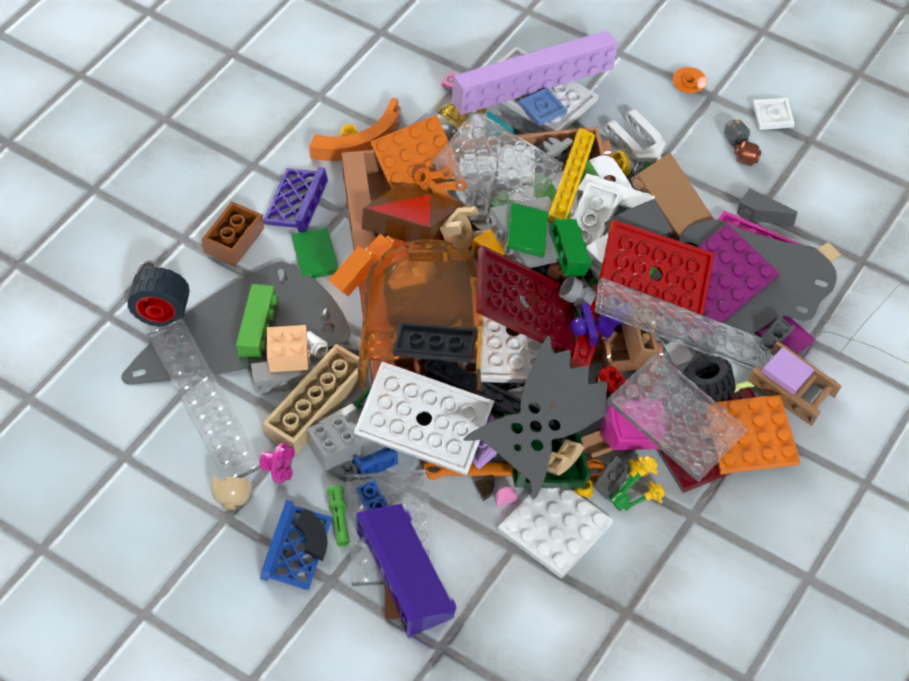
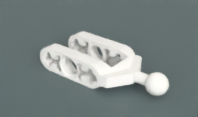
(629, 145)

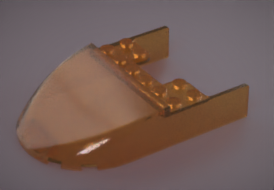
(419, 285)

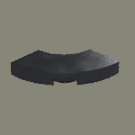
(314, 534)

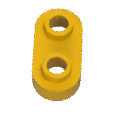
(623, 162)

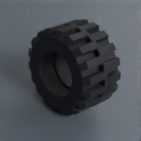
(712, 376)

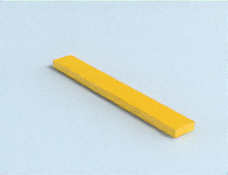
(571, 175)

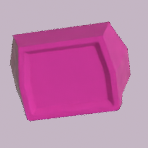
(621, 433)

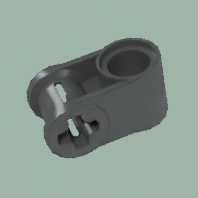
(777, 332)

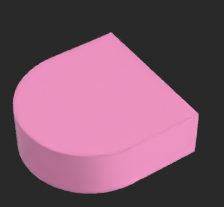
(506, 496)

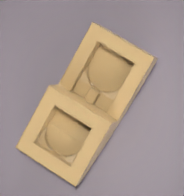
(565, 457)

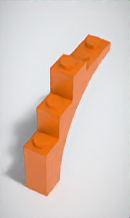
(359, 263)

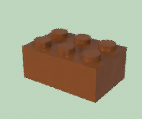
(233, 233)

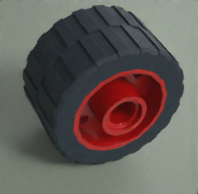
(158, 296)

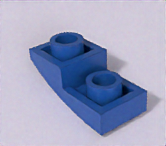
(371, 496)

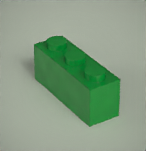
(570, 247)

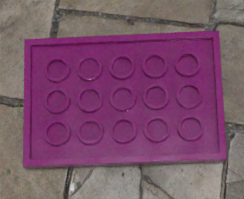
(735, 275)

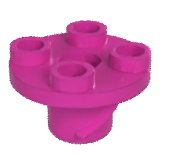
(278, 463)

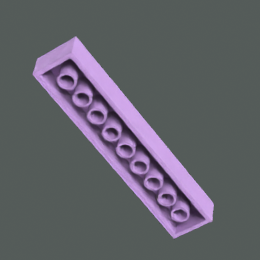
(533, 72)

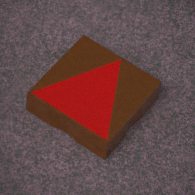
(408, 214)

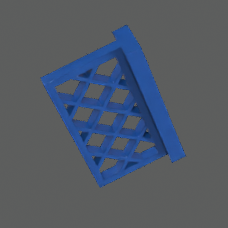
(278, 545)

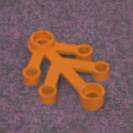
(438, 189)

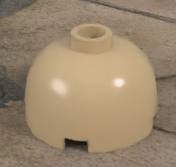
(231, 491)

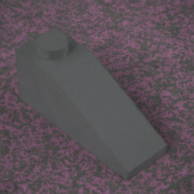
(764, 209)

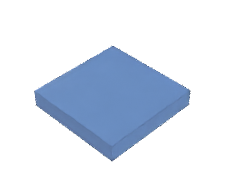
(542, 107)

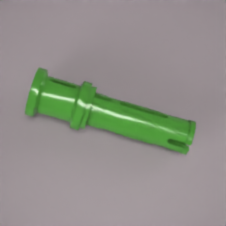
(338, 507)

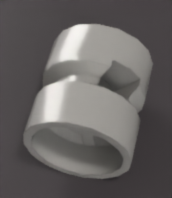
(576, 292)

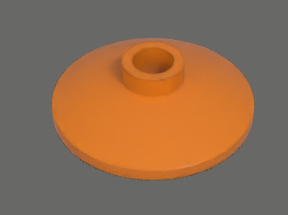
(689, 80)

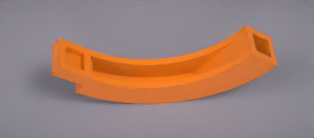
(331, 148)

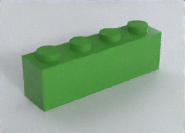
(256, 319)

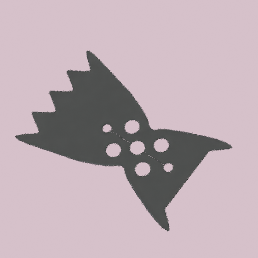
(548, 382)

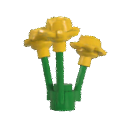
(639, 468)

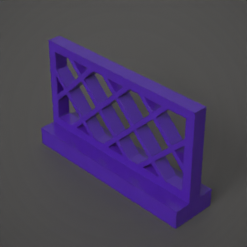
(309, 199)

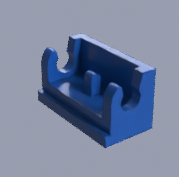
(376, 461)

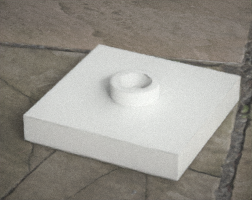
(773, 113)

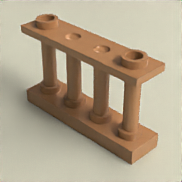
(794, 403)

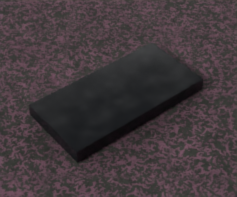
(435, 342)

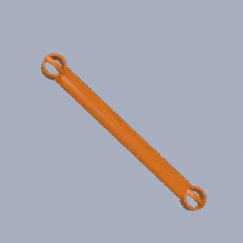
(496, 469)

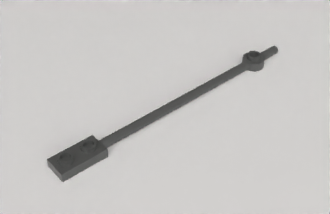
(616, 468)

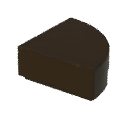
(485, 487)

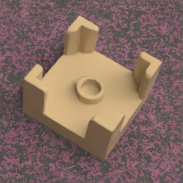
(458, 228)

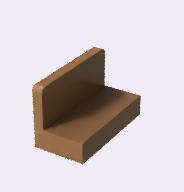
(594, 444)

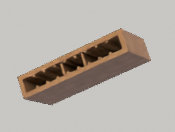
(673, 195)

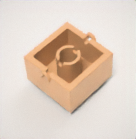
(287, 348)

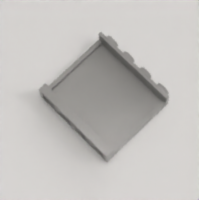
(498, 221)

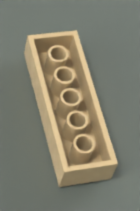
(314, 398)

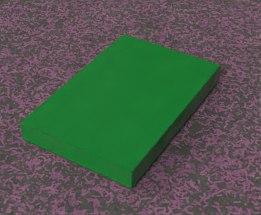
(527, 230)
(315, 253)

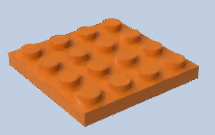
(408, 150)
(768, 437)

